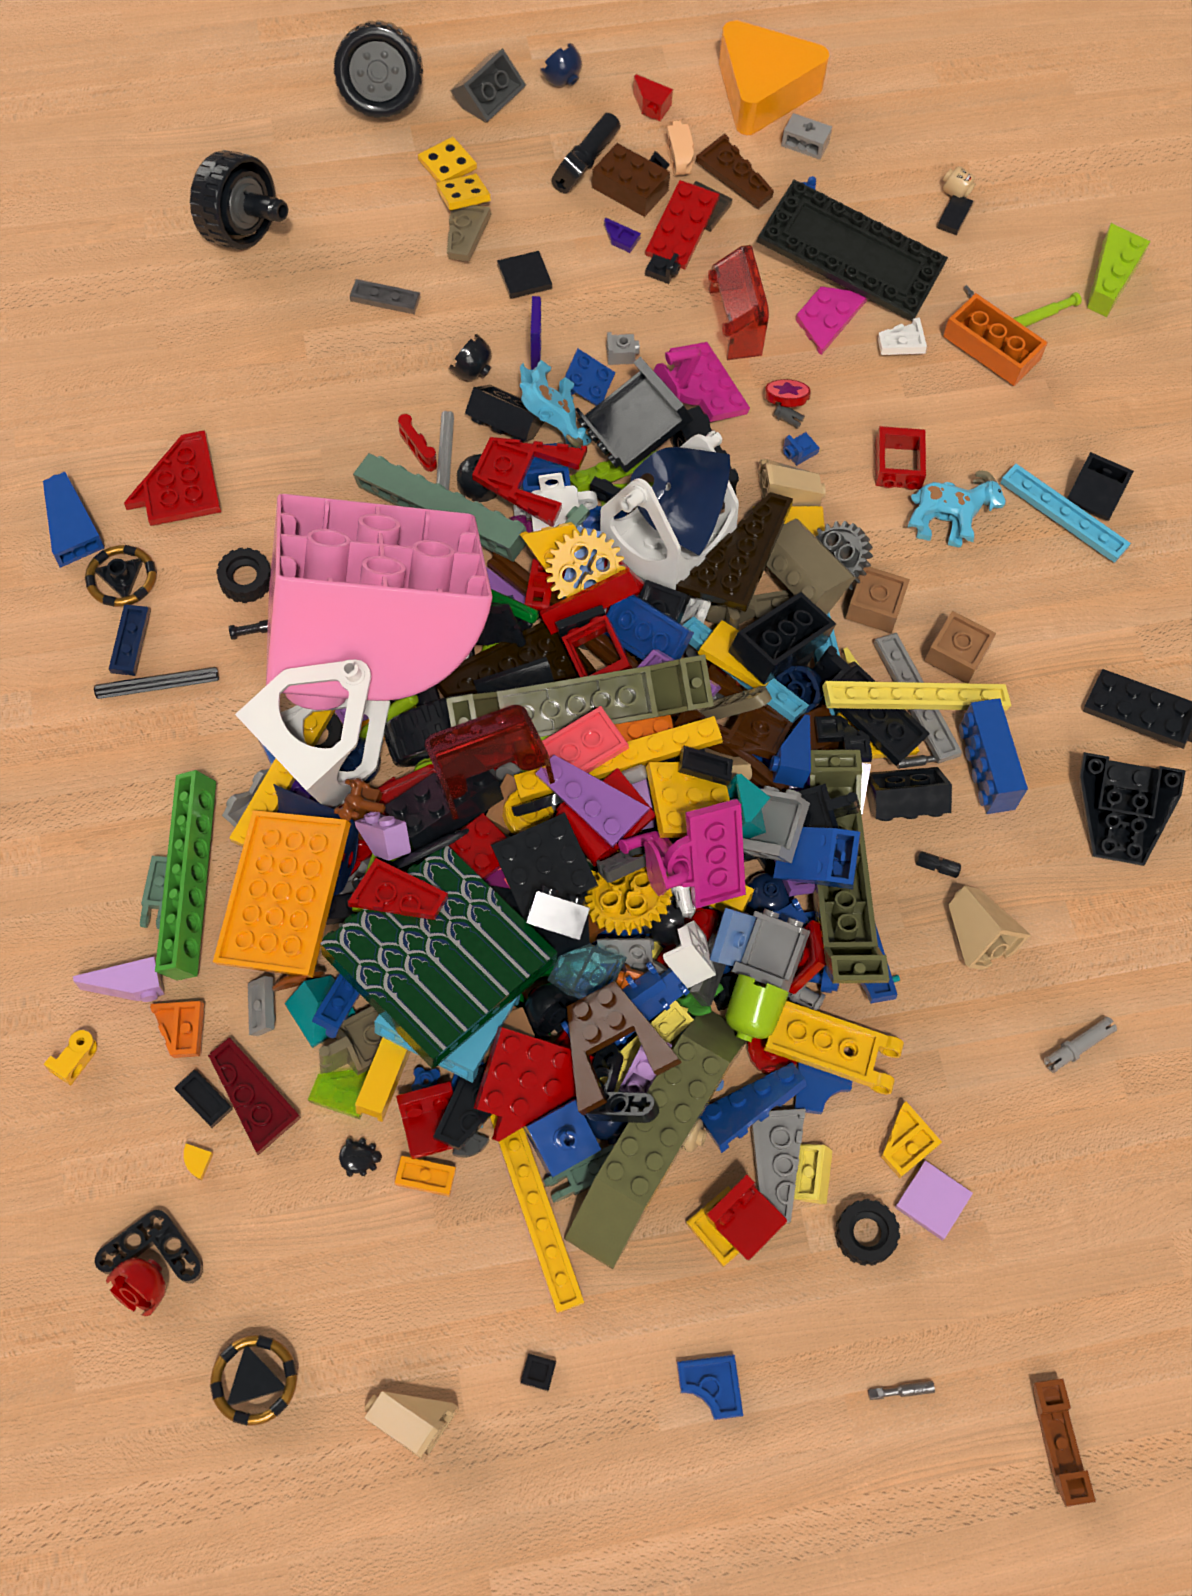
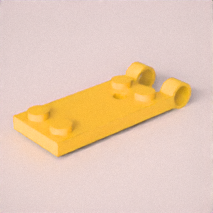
(820, 1043)

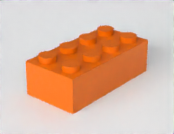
(995, 339)

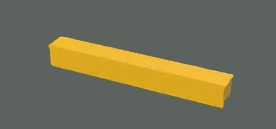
(382, 1079)

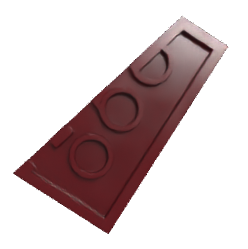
(255, 1100)

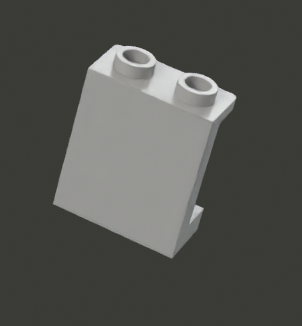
(783, 822)
(773, 950)

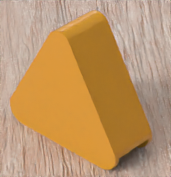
(768, 73)

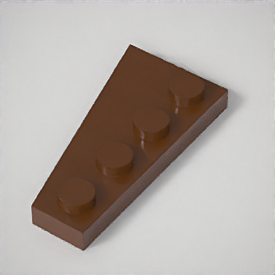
(731, 168)

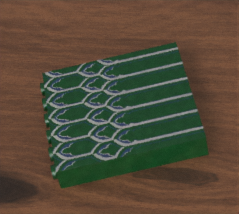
(443, 974)

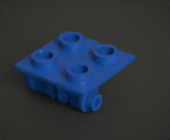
(589, 377)

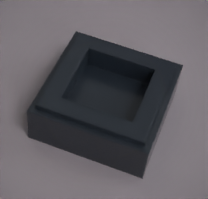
(538, 1372)

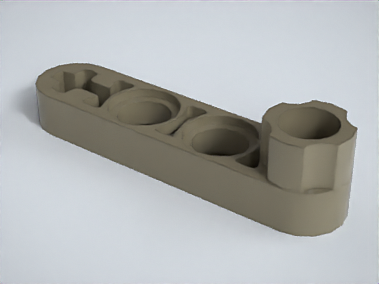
(738, 703)

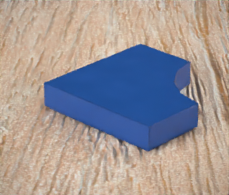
(819, 1089)
(713, 1382)

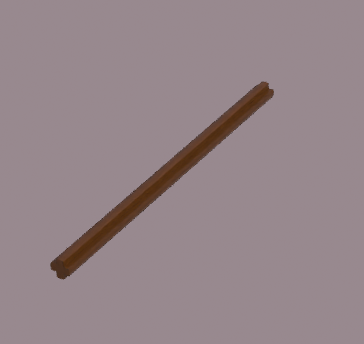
(605, 649)

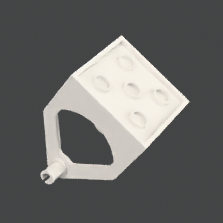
(657, 553)
(284, 731)

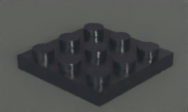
(544, 856)

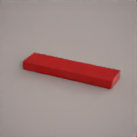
(602, 593)

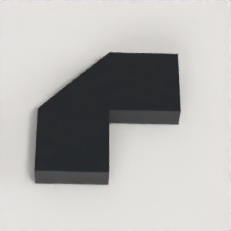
(838, 730)

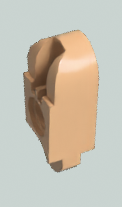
(680, 148)

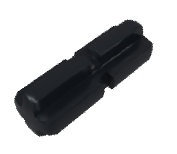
(943, 866)

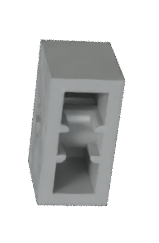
(806, 136)

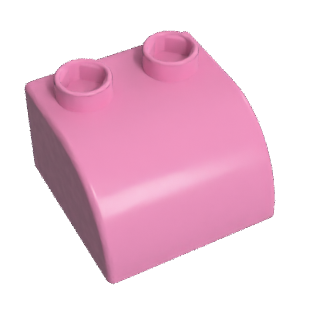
(375, 588)

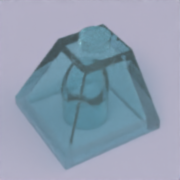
(586, 970)

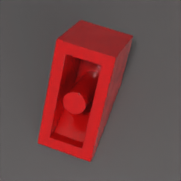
(652, 97)

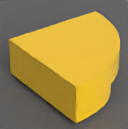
(196, 1160)

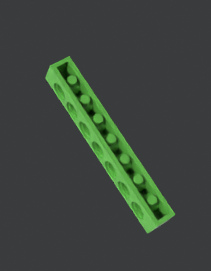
(186, 876)

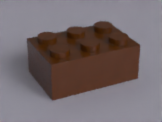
(630, 179)

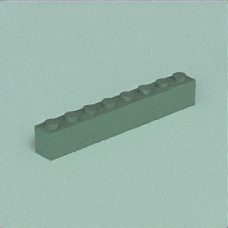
(411, 490)

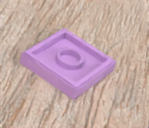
(933, 1200)

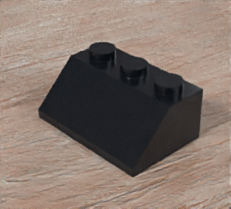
(503, 412)
(525, 675)
(909, 793)

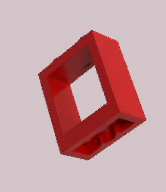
(900, 439)
(595, 628)

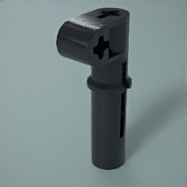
(583, 155)

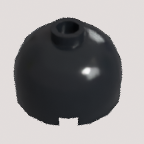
(473, 360)
(468, 486)
(666, 931)
(547, 1009)

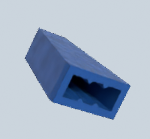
(69, 524)

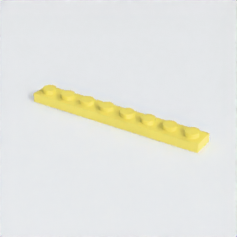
(911, 695)

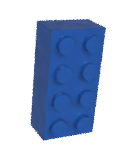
(992, 756)

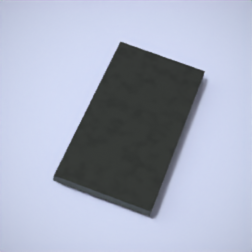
(852, 250)

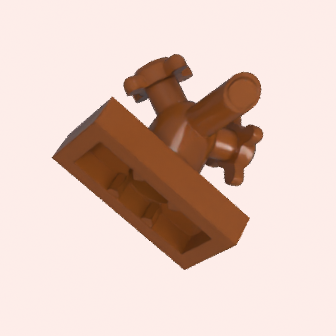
(360, 802)

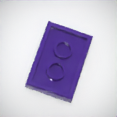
(535, 331)

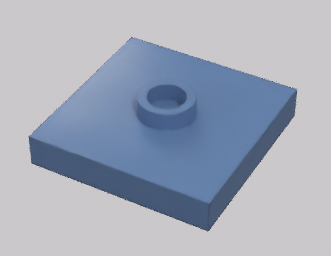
(732, 937)

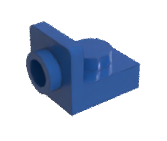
(800, 448)

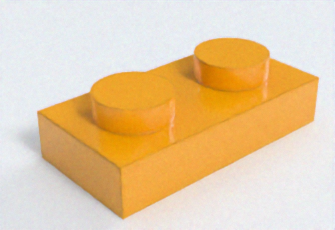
(425, 1176)

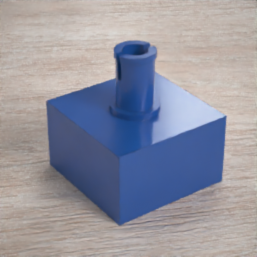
(562, 1138)

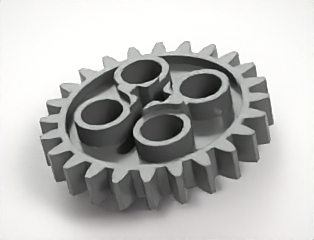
(851, 555)

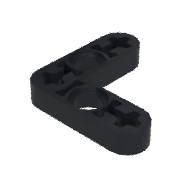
(640, 1100)
(160, 1239)

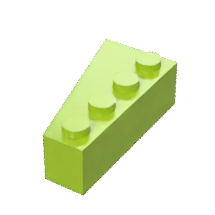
(1118, 261)

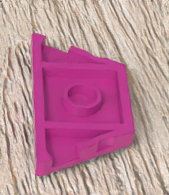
(828, 314)

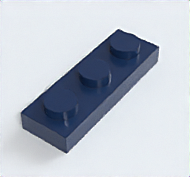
(129, 640)

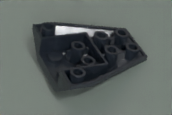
(1127, 806)

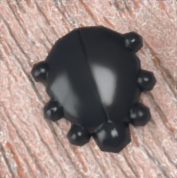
(358, 1157)

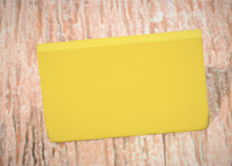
(813, 1173)

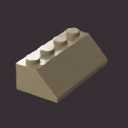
(808, 566)

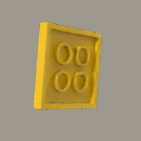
(679, 793)

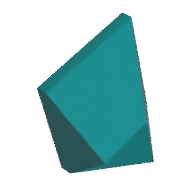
(752, 801)
(304, 1005)

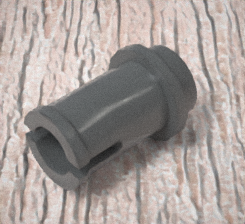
(787, 414)

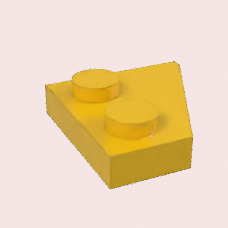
(544, 539)
(908, 1141)

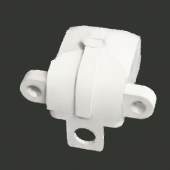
(565, 494)

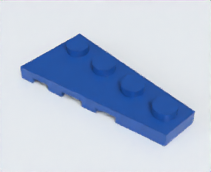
(739, 1110)

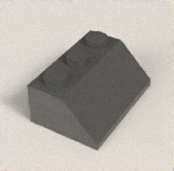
(489, 86)

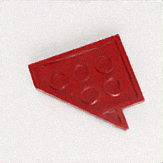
(179, 484)
(524, 1080)

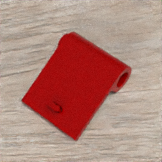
(590, 842)

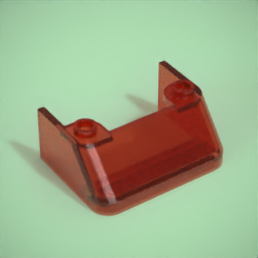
(743, 300)
(484, 745)

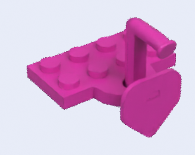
(702, 381)
(705, 859)

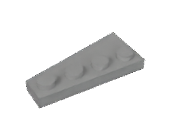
(777, 1156)

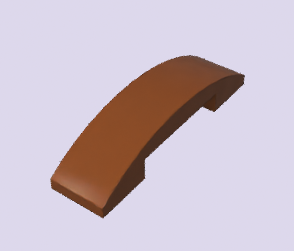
(1061, 1444)

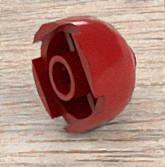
(138, 1284)

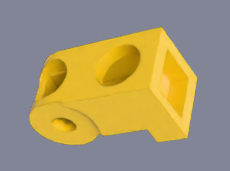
(73, 1058)

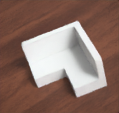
(691, 957)

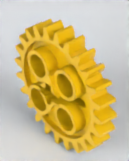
(565, 558)
(629, 894)

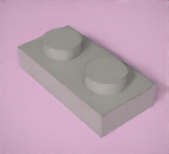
(261, 1006)

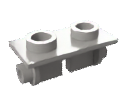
(635, 949)

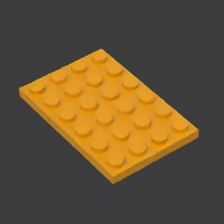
(282, 893)

